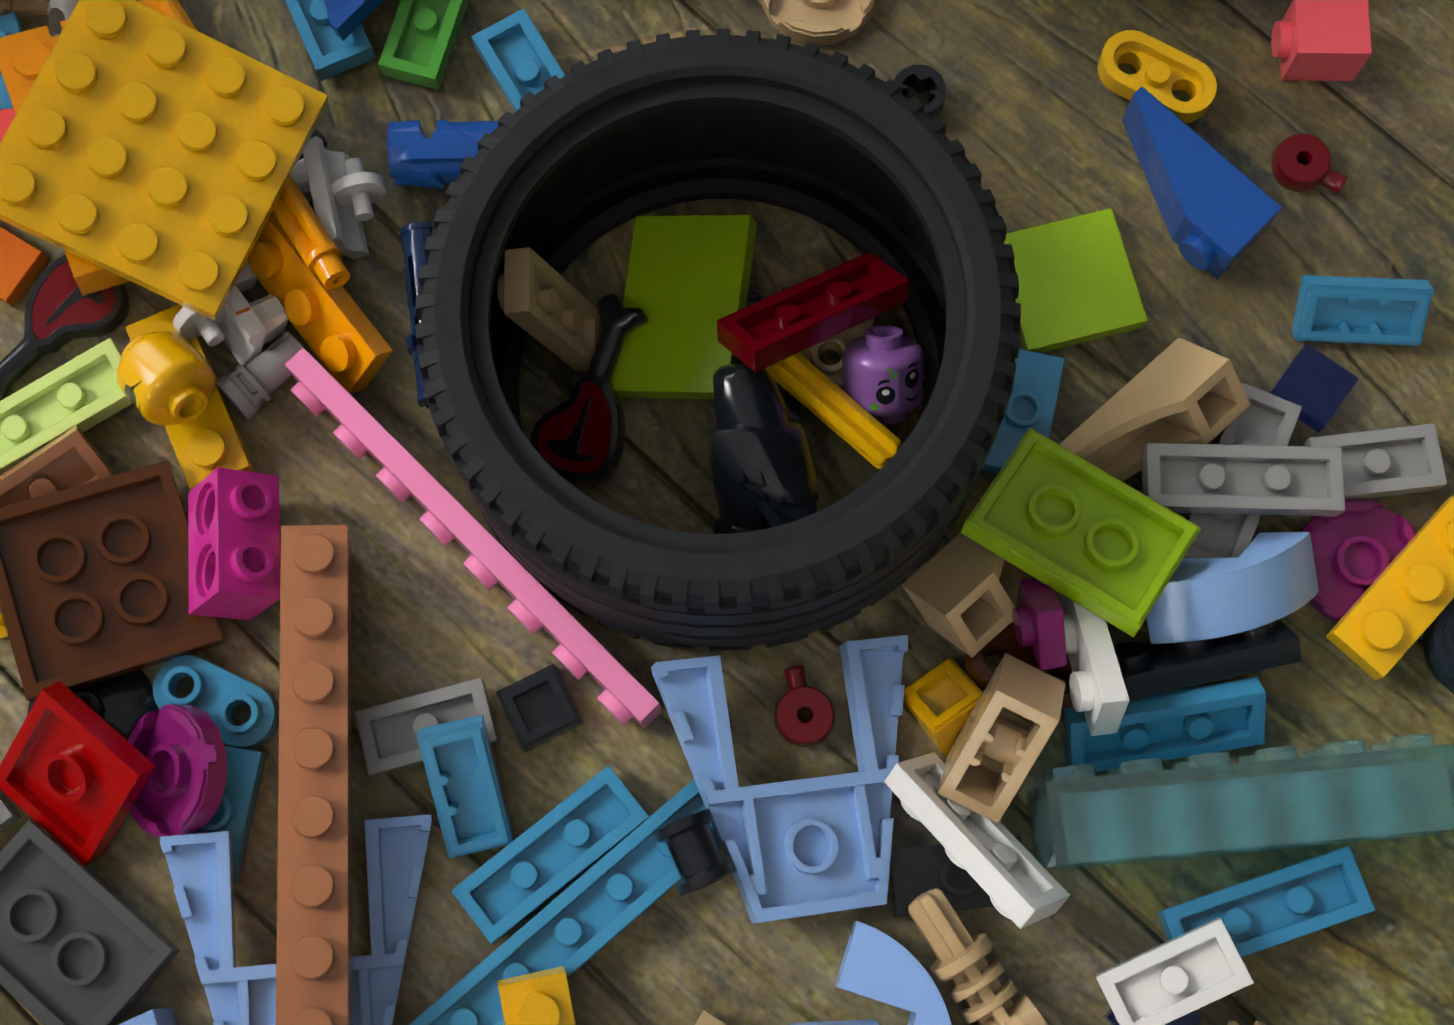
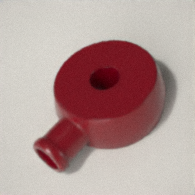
(1316, 166)
(800, 698)

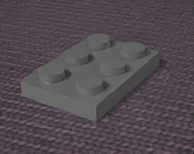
(68, 938)

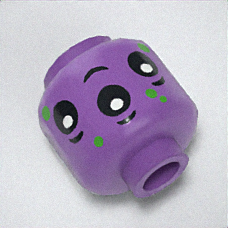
(885, 373)

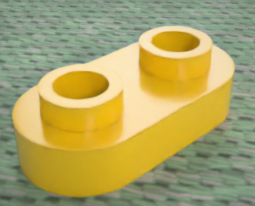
(1159, 71)

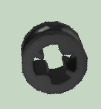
(921, 79)

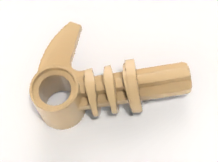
(964, 962)

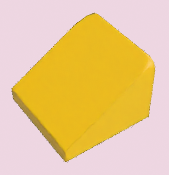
(942, 702)

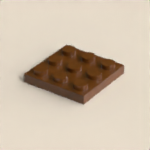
(99, 581)

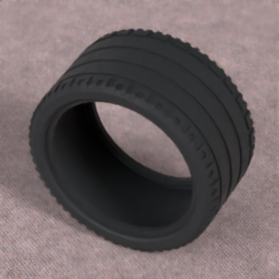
(720, 124)

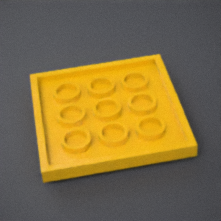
(153, 151)

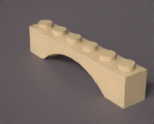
(1176, 398)

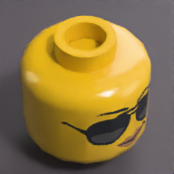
(165, 378)

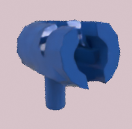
(432, 160)

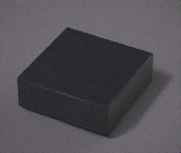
(539, 708)

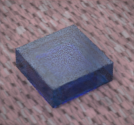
(1315, 385)

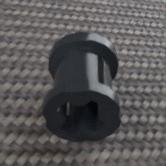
(695, 852)

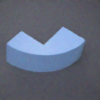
(1236, 594)
(889, 973)

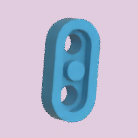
(218, 695)

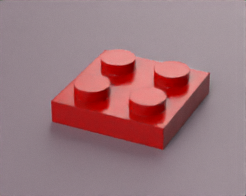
(73, 773)

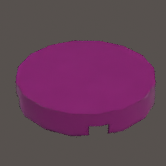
(1353, 552)
(187, 774)

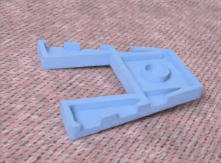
(807, 840)
(247, 995)

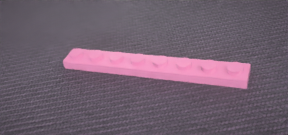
(488, 558)

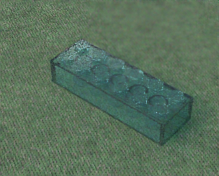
(1244, 806)

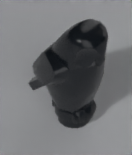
(757, 454)

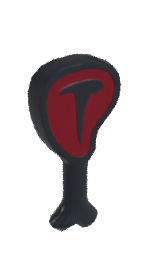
(59, 314)
(587, 431)

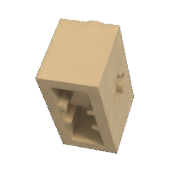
(1002, 738)

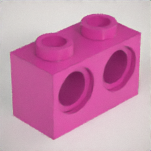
(234, 544)

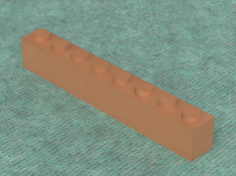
(315, 778)

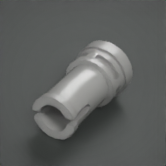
(251, 385)

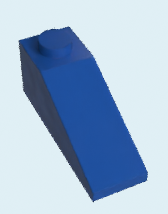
(1200, 194)

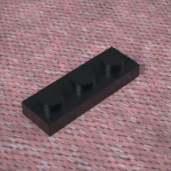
(1174, 666)

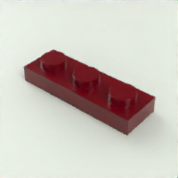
(812, 311)

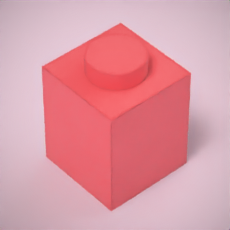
(1322, 40)

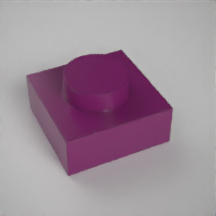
(1041, 624)

